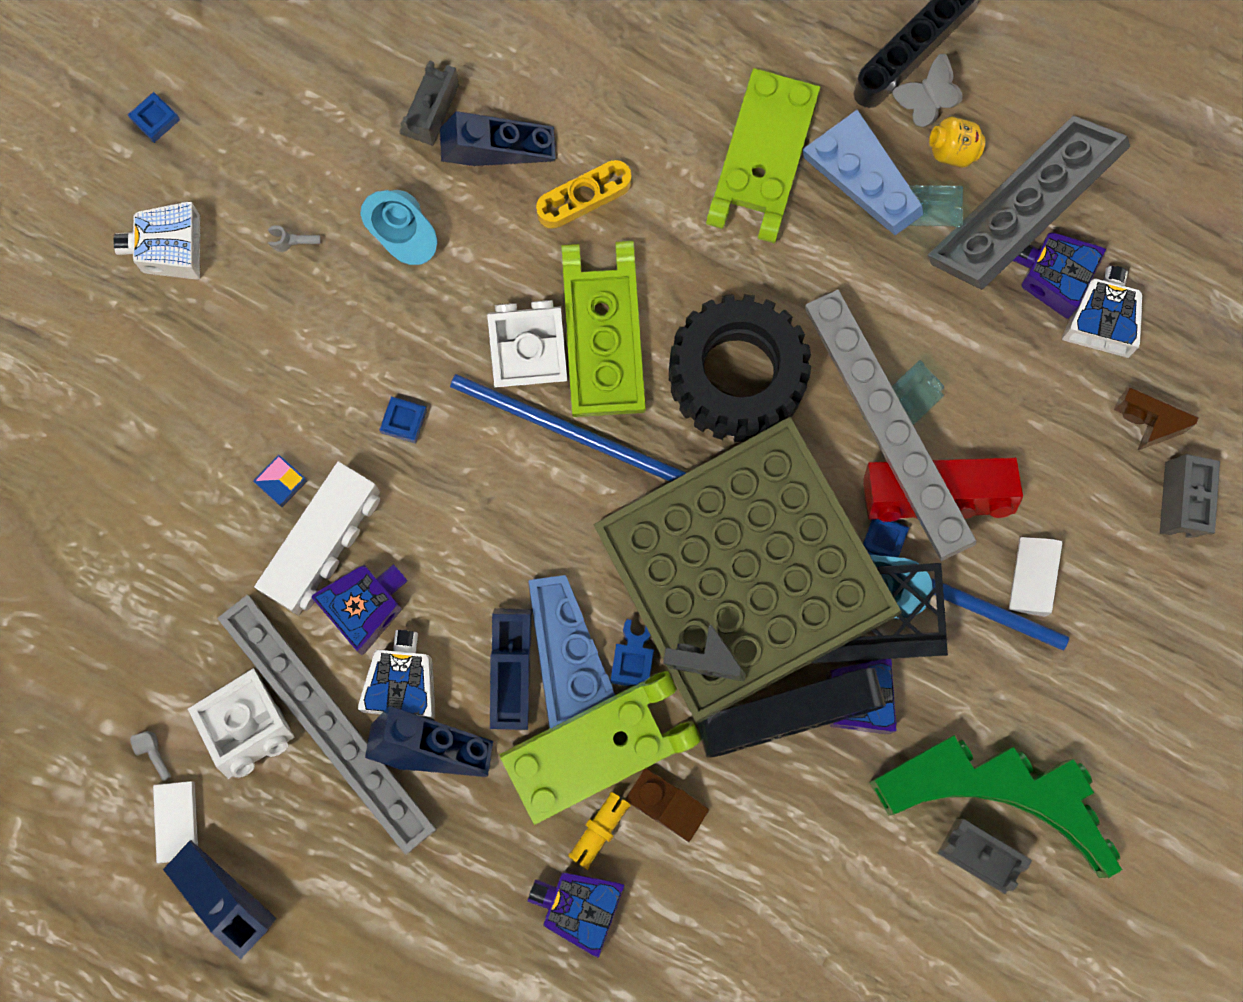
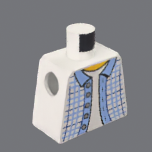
(164, 241)

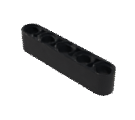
(908, 51)
(791, 712)

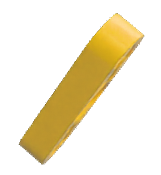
(611, 192)

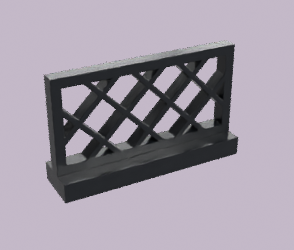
(899, 644)

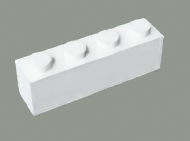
(319, 538)

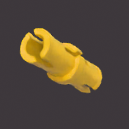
(599, 830)

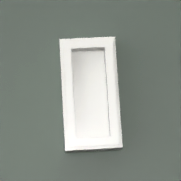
(174, 818)

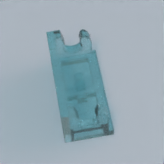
(940, 205)
(918, 391)

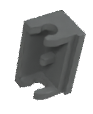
(430, 104)
(1190, 496)
(983, 856)

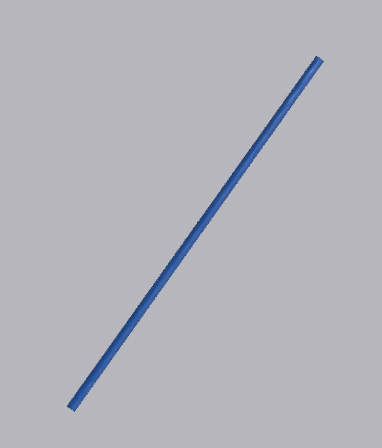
(670, 474)

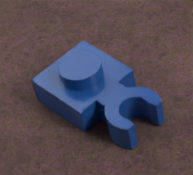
(632, 661)

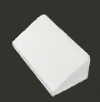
(1035, 576)

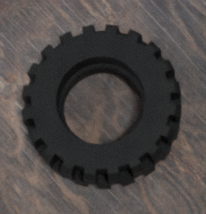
(749, 323)

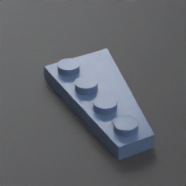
(864, 172)
(567, 654)

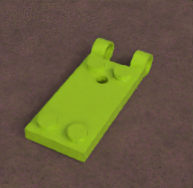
(766, 136)
(605, 347)
(580, 752)

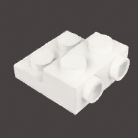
(527, 344)
(241, 725)

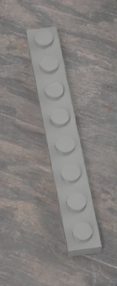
(890, 426)
(326, 724)

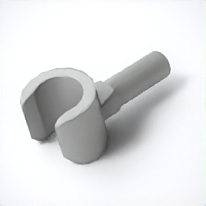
(290, 239)
(148, 743)

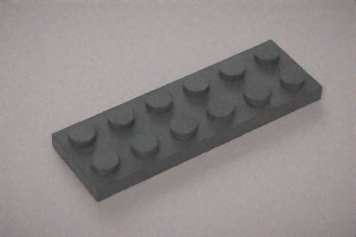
(1028, 201)

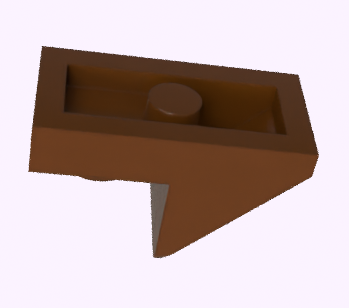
(1161, 418)
(667, 805)

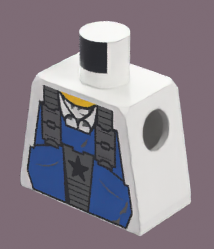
(1108, 315)
(400, 679)

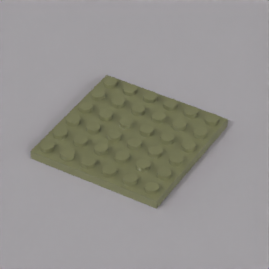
(756, 555)

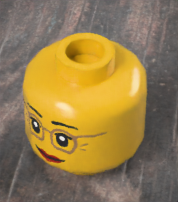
(957, 142)

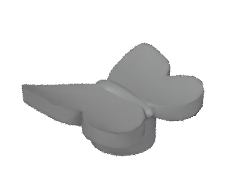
(931, 94)

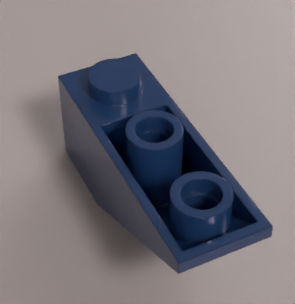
(494, 141)
(426, 745)
(219, 900)

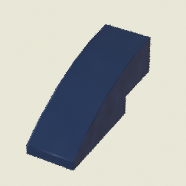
(510, 668)

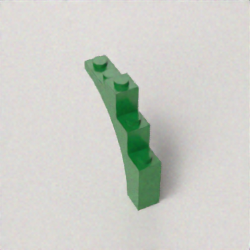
(1004, 778)

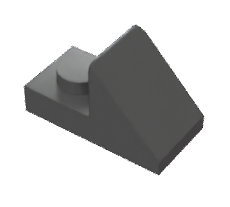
(715, 661)

